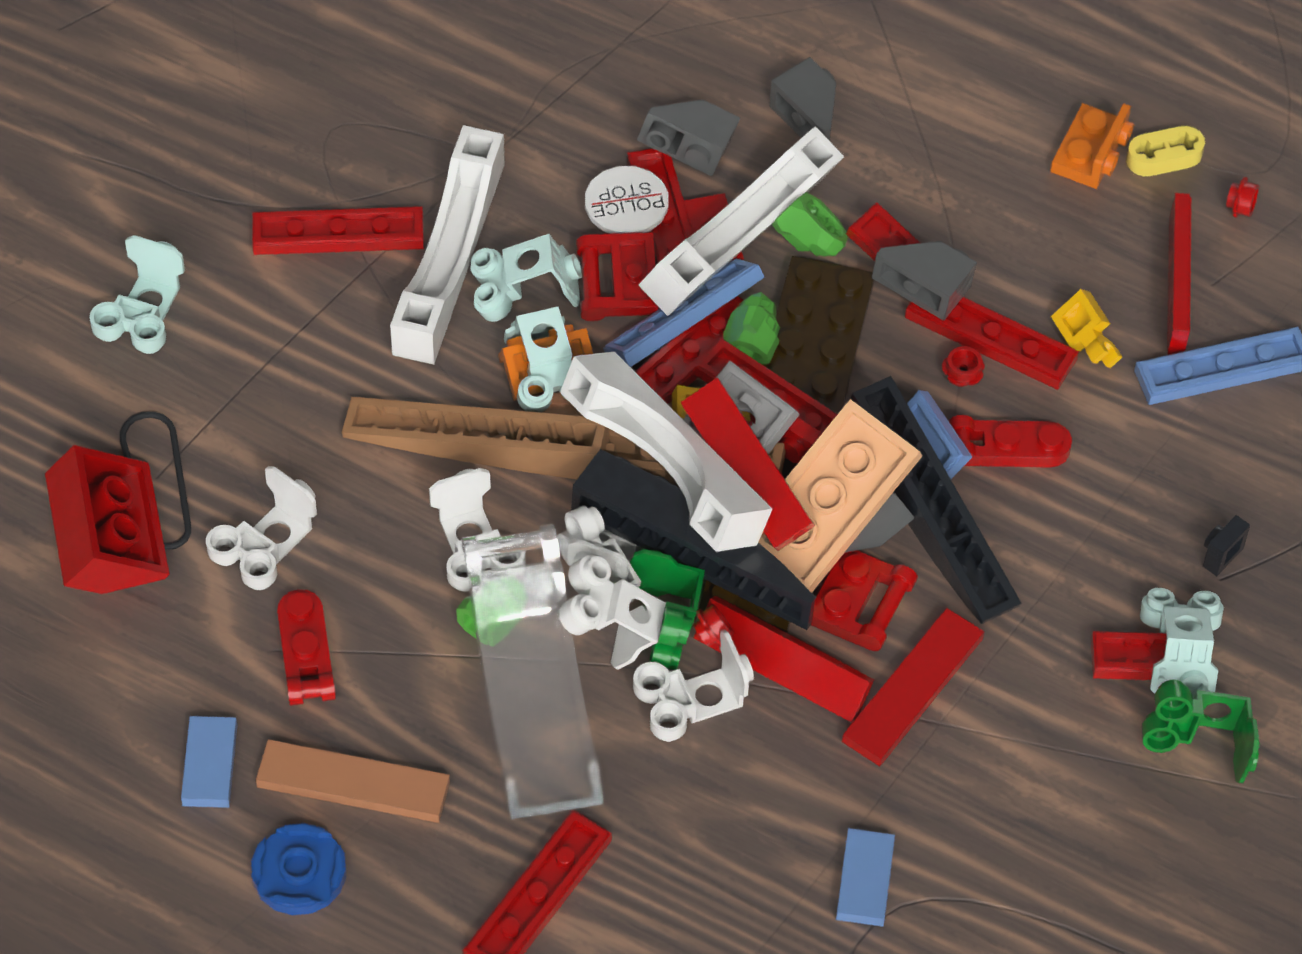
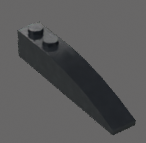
(940, 514)
(656, 518)

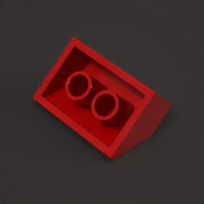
(105, 521)

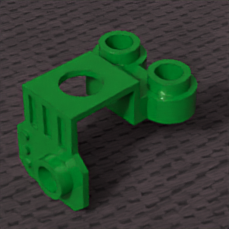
(661, 576)
(1180, 715)

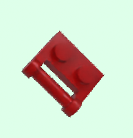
(630, 261)
(848, 592)

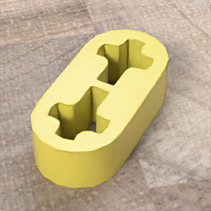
(1165, 151)

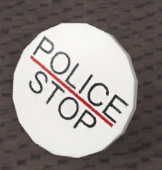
(626, 200)

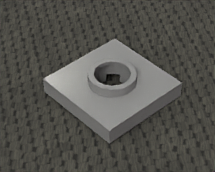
(771, 413)

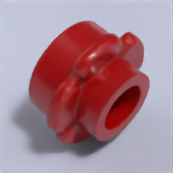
(1243, 197)
(965, 358)
(710, 624)

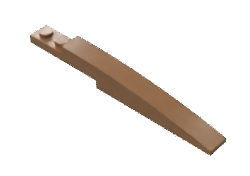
(498, 437)

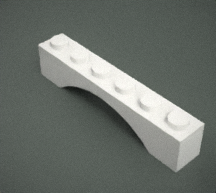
(740, 222)
(433, 291)
(718, 499)

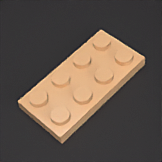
(842, 488)

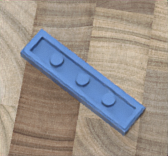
(661, 329)
(1220, 366)

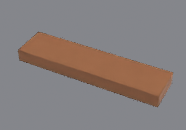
(353, 781)

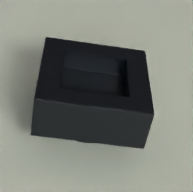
(1225, 544)

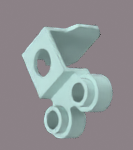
(158, 272)
(502, 277)
(546, 365)
(1188, 637)

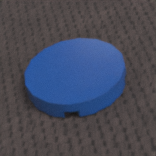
(298, 869)

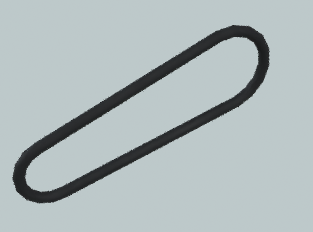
(178, 466)

